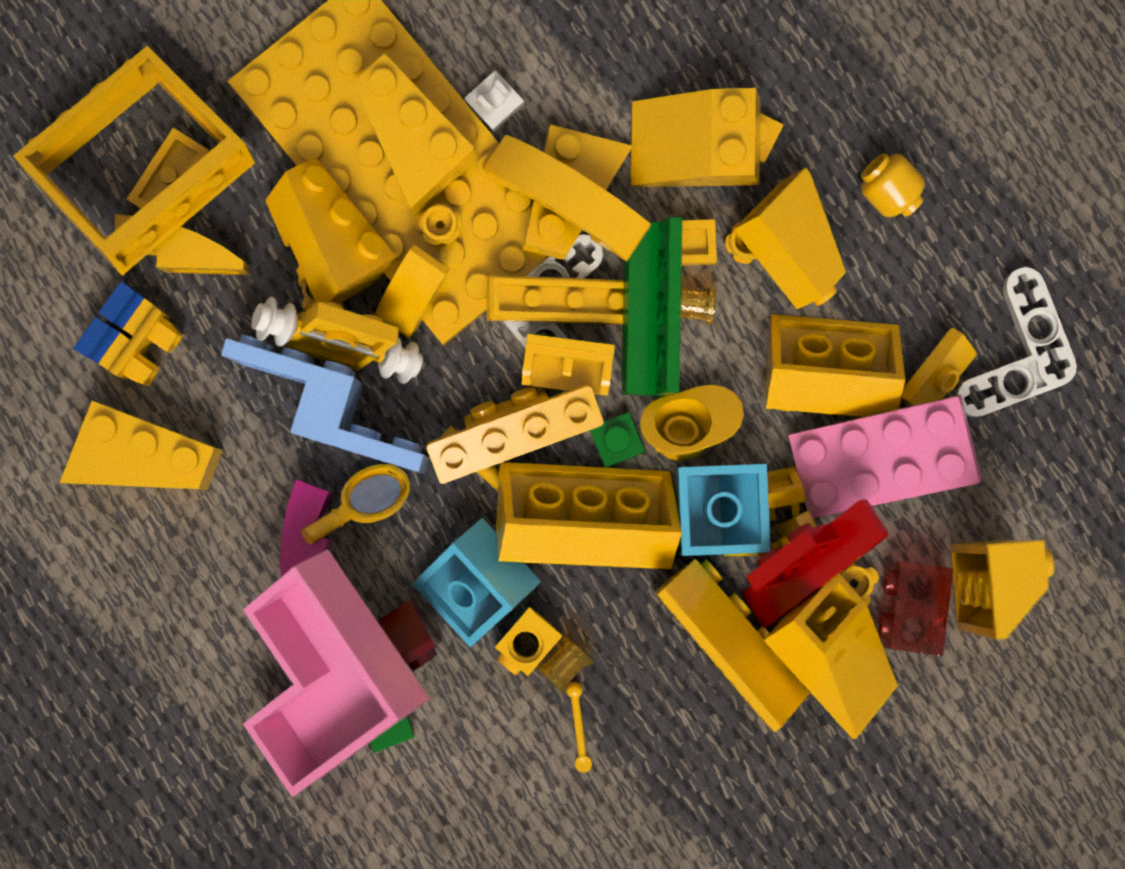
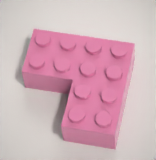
(341, 668)

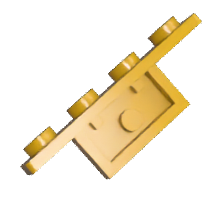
(513, 429)

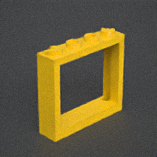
(171, 206)

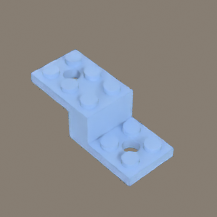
(326, 402)

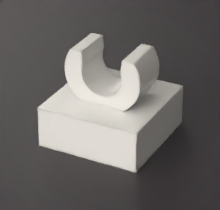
(494, 101)

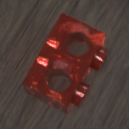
(929, 608)

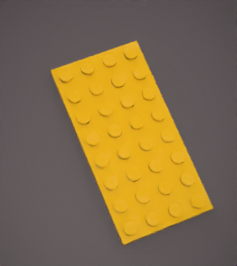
(312, 110)

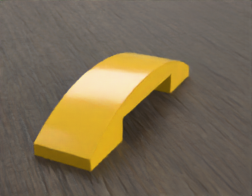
(567, 195)

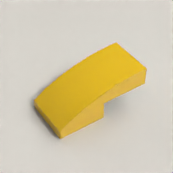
(411, 291)

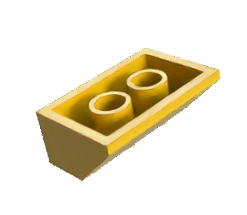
(833, 366)

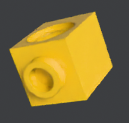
(531, 622)

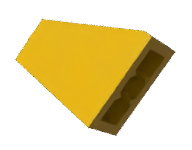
(794, 241)

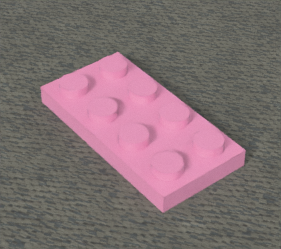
(886, 456)

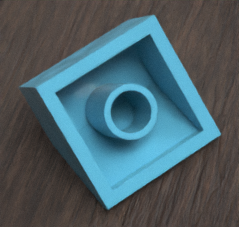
(723, 509)
(471, 584)

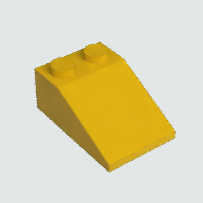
(697, 139)

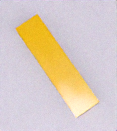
(554, 300)

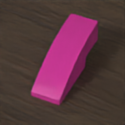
(304, 507)

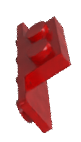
(811, 561)

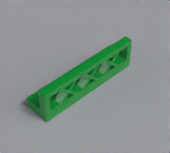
(653, 312)

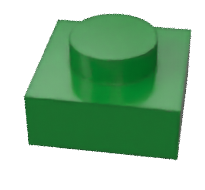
(617, 440)

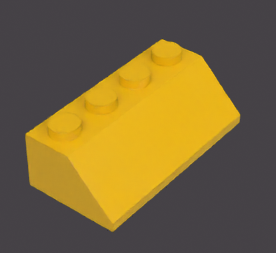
(586, 516)
(998, 583)
(732, 642)

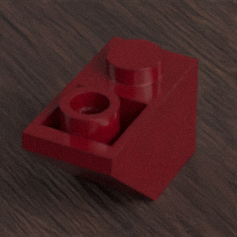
(411, 634)

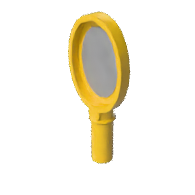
(365, 498)

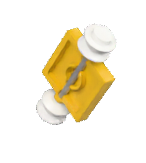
(339, 337)

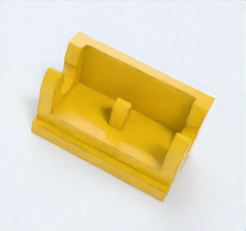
(567, 364)

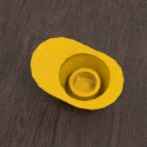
(691, 421)

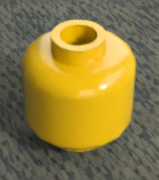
(892, 185)

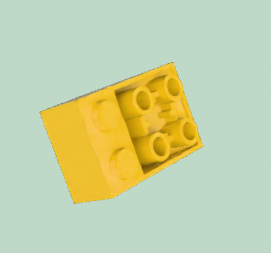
(836, 654)

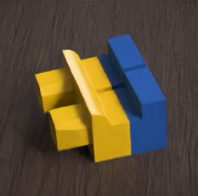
(117, 351)

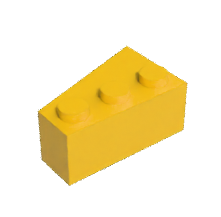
(137, 453)

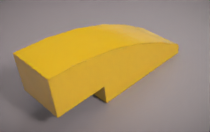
(193, 253)

